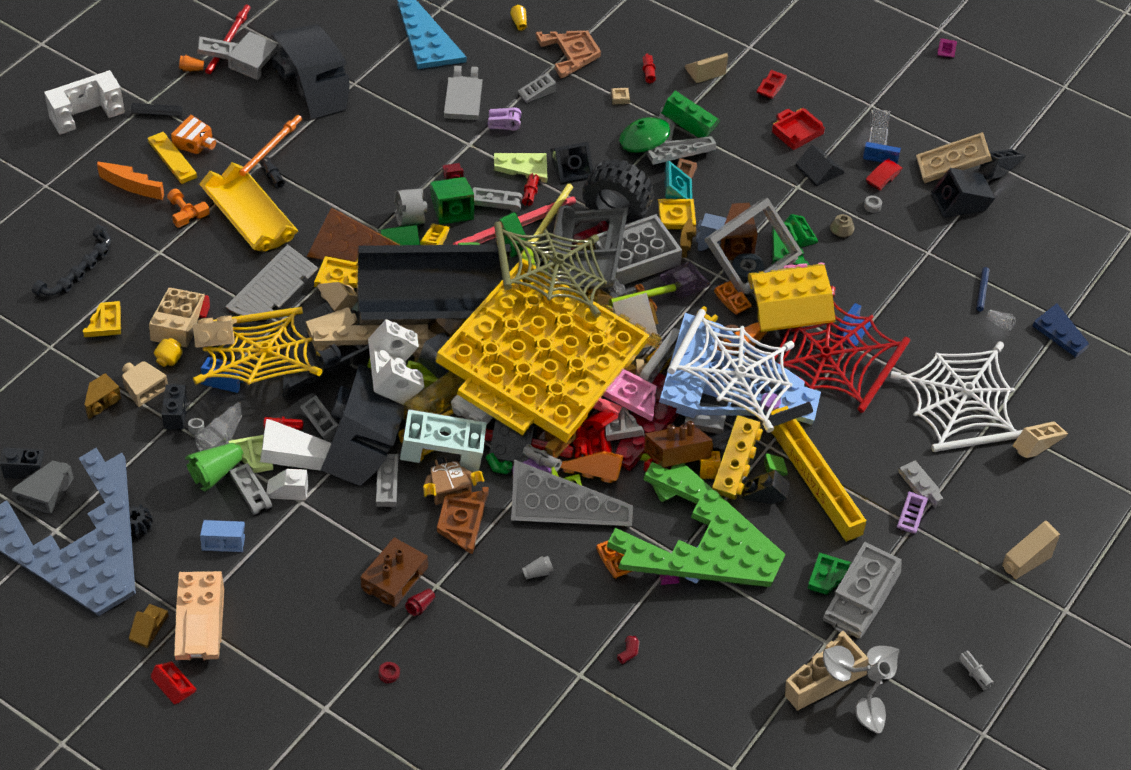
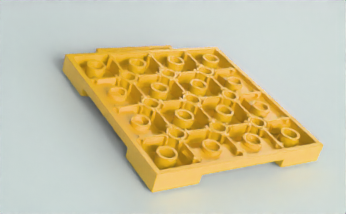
(539, 356)

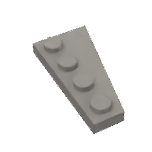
(680, 148)

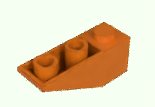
(600, 464)

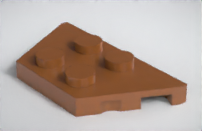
(462, 517)

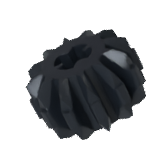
(140, 520)

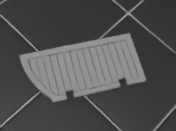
(273, 283)

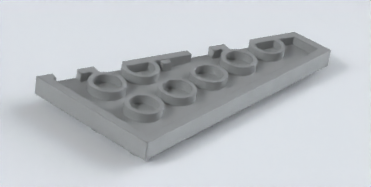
(550, 498)

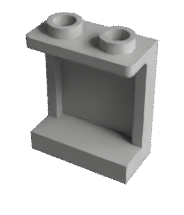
(252, 55)

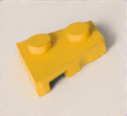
(105, 320)

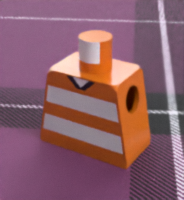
(193, 136)

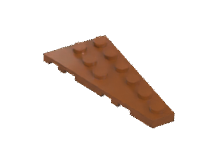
(342, 236)

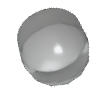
(195, 425)

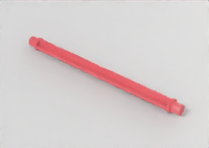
(525, 219)

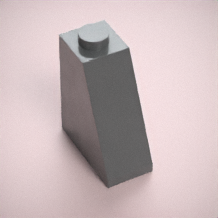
(44, 487)

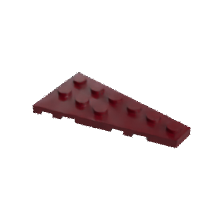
(664, 415)

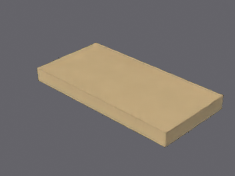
(958, 155)

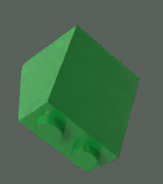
(452, 200)

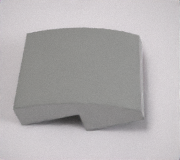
(708, 423)

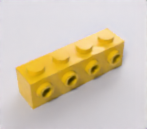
(736, 457)

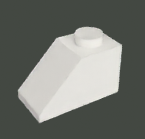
(289, 484)

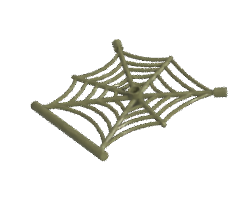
(556, 264)

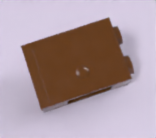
(678, 445)
(394, 572)

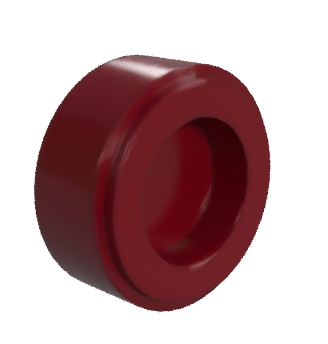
(389, 672)

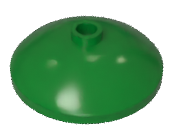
(644, 134)

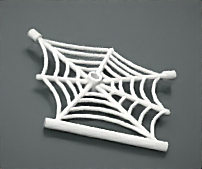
(740, 370)
(967, 392)

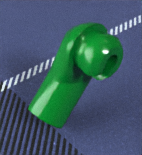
(498, 467)

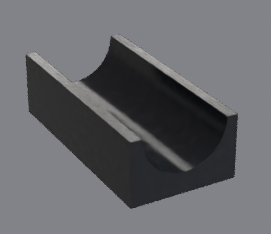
(424, 281)

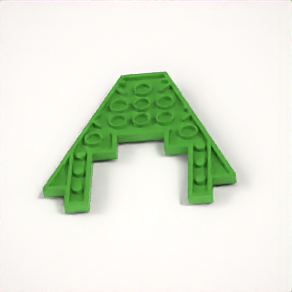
(728, 551)

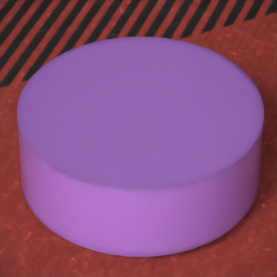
(769, 402)

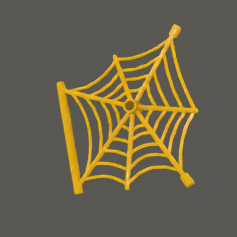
(262, 348)

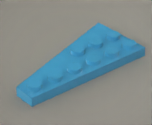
(427, 40)

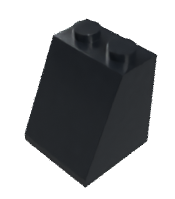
(962, 193)

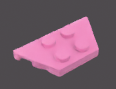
(633, 394)

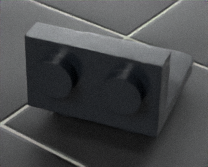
(508, 443)

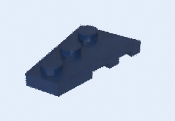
(1061, 330)

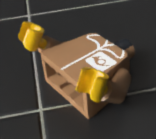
(449, 479)

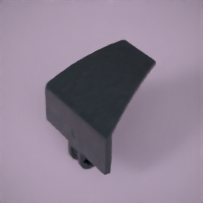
(329, 360)

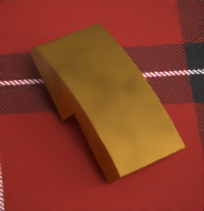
(687, 235)

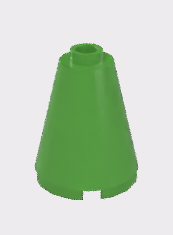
(213, 464)

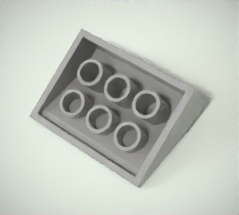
(644, 249)

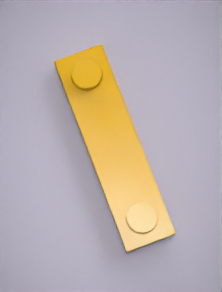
(172, 157)

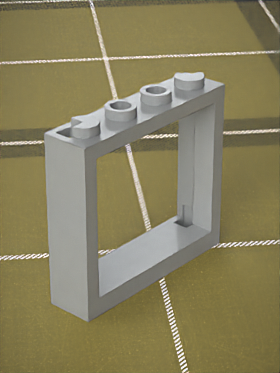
(779, 227)

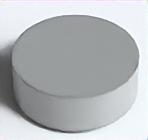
(872, 204)

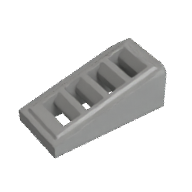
(545, 81)

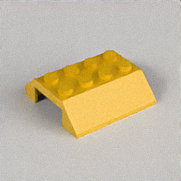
(793, 297)

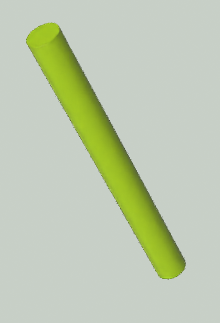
(650, 293)

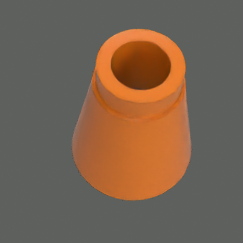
(190, 63)

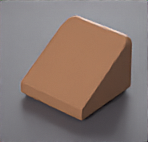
(687, 167)

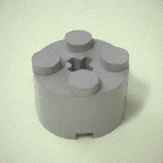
(410, 207)

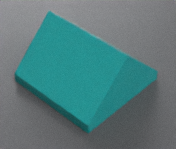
(677, 183)

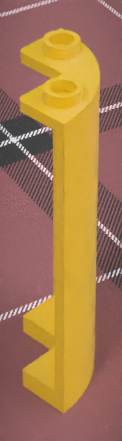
(249, 208)

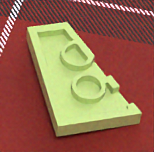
(522, 164)

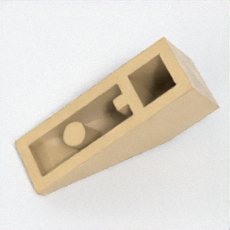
(1038, 438)

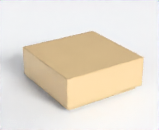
(620, 96)

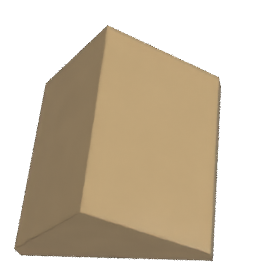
(708, 68)

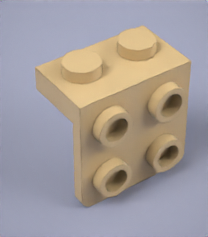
(214, 332)

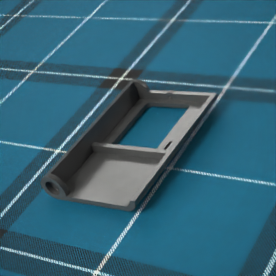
(606, 258)

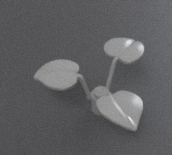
(881, 665)

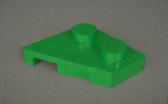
(827, 573)

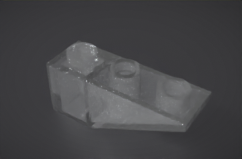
(220, 430)

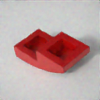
(772, 84)
(883, 173)
(600, 419)

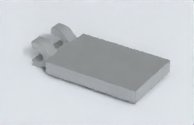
(463, 95)

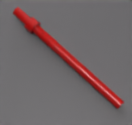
(240, 18)

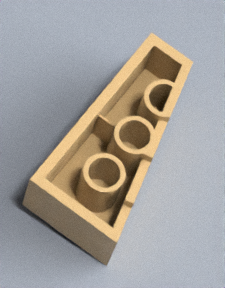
(814, 681)

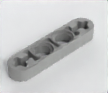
(660, 357)

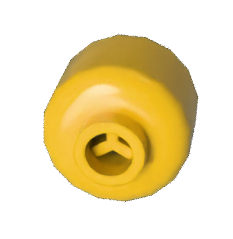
(168, 352)

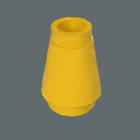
(518, 15)

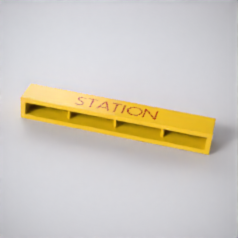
(819, 478)

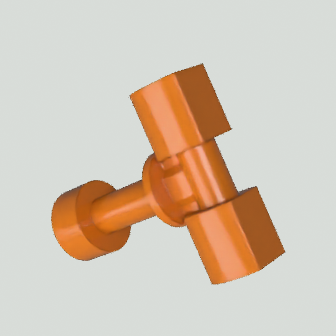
(187, 210)

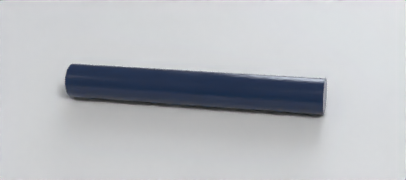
(982, 289)

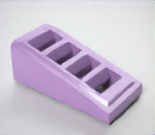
(917, 500)

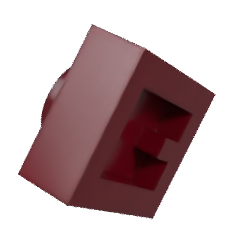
(452, 171)

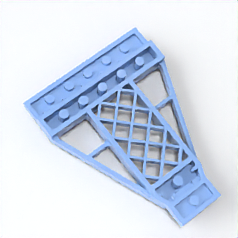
(685, 390)

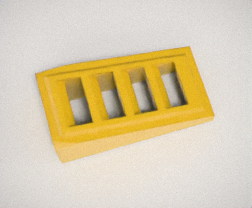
(433, 238)

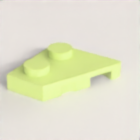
(252, 453)

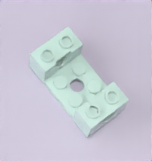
(424, 430)

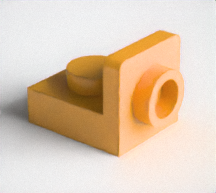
(710, 466)

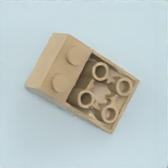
(176, 316)

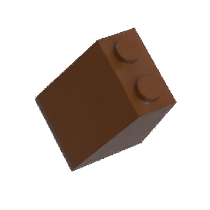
(742, 238)

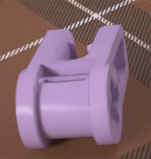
(503, 119)

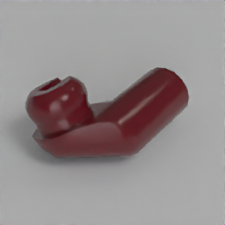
(631, 651)

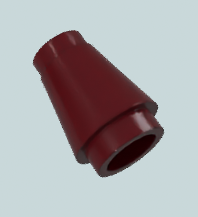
(418, 603)

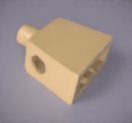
(143, 382)

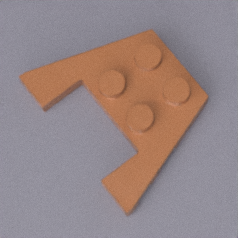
(577, 47)

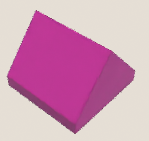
(947, 47)

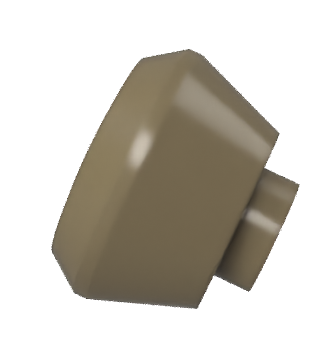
(842, 226)

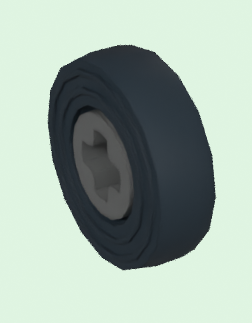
(750, 260)

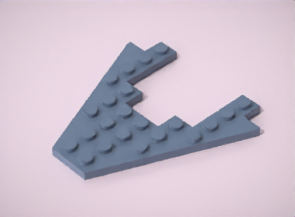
(97, 566)

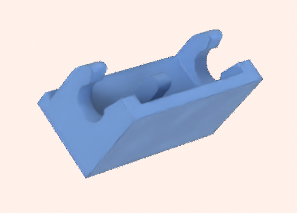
(222, 536)

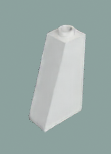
(292, 447)

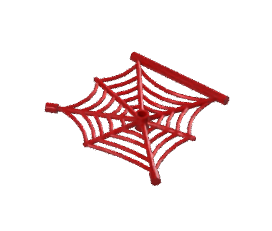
(827, 352)

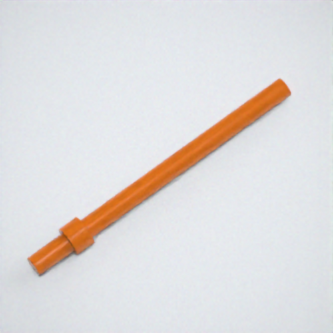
(289, 127)

